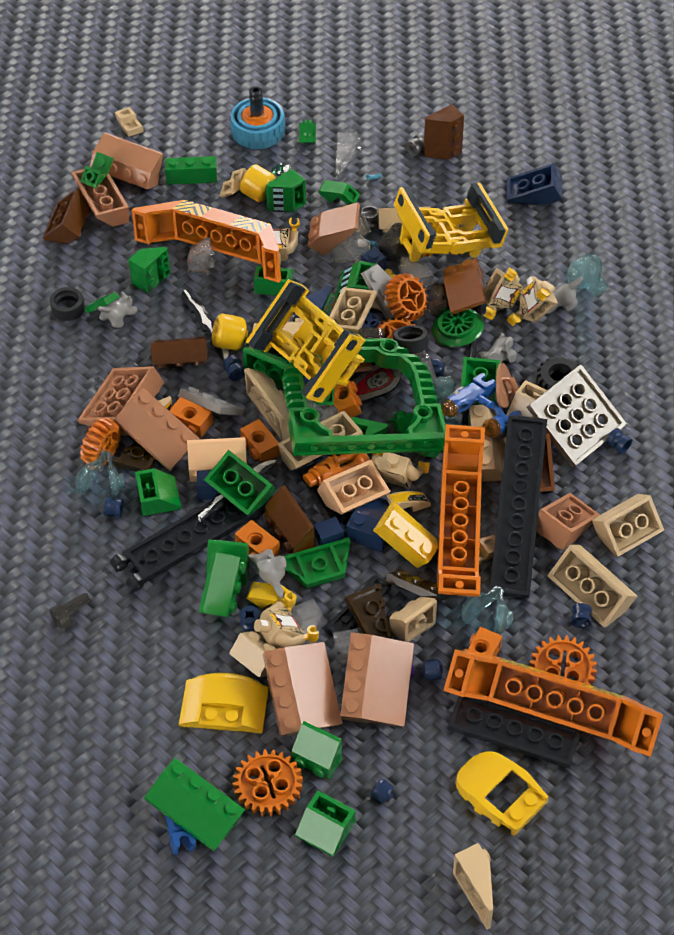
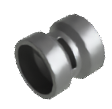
(415, 145)
(371, 215)

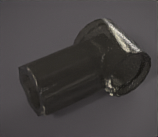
(439, 300)

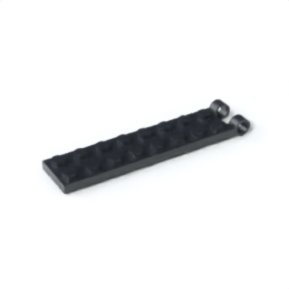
(179, 542)

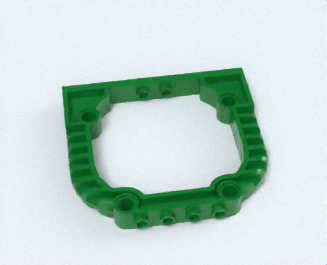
(427, 422)

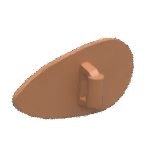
(505, 386)

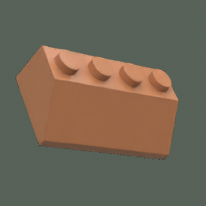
(131, 161)
(104, 200)
(155, 429)

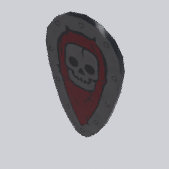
(376, 382)

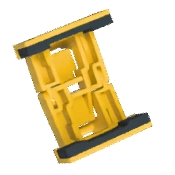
(423, 222)
(315, 337)

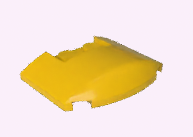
(224, 703)

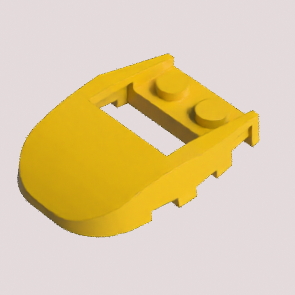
(483, 774)

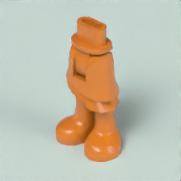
(331, 467)

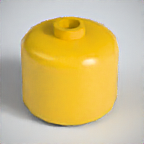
(255, 181)
(229, 332)

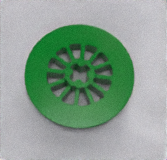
(469, 326)

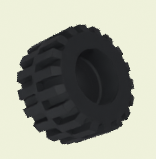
(554, 370)

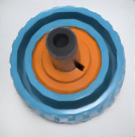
(257, 121)

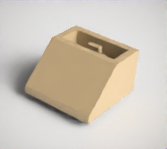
(524, 396)
(249, 651)

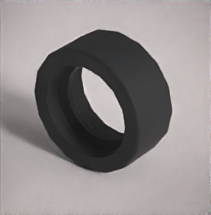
(67, 313)
(412, 338)

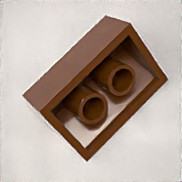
(444, 133)
(67, 218)
(179, 351)
(289, 522)

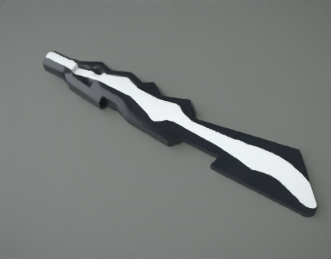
(203, 320)
(219, 500)

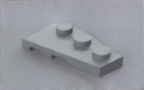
(376, 280)
(207, 401)

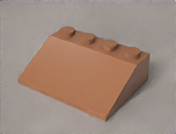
(118, 390)
(377, 680)
(301, 687)

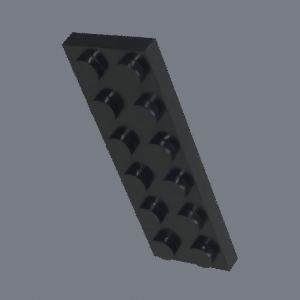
(515, 730)

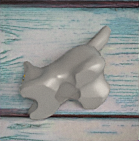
(566, 295)
(118, 310)
(501, 350)
(270, 569)

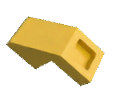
(264, 594)

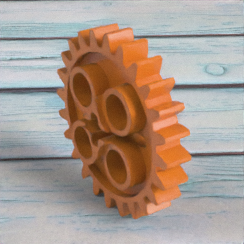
(582, 670)
(248, 788)

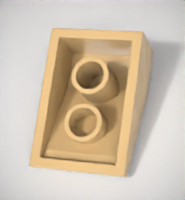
(474, 877)

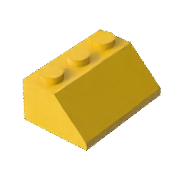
(406, 535)

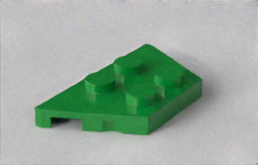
(319, 564)

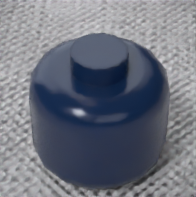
(438, 367)
(432, 669)
(382, 791)

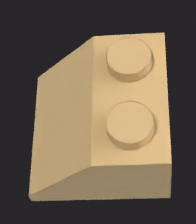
(413, 619)

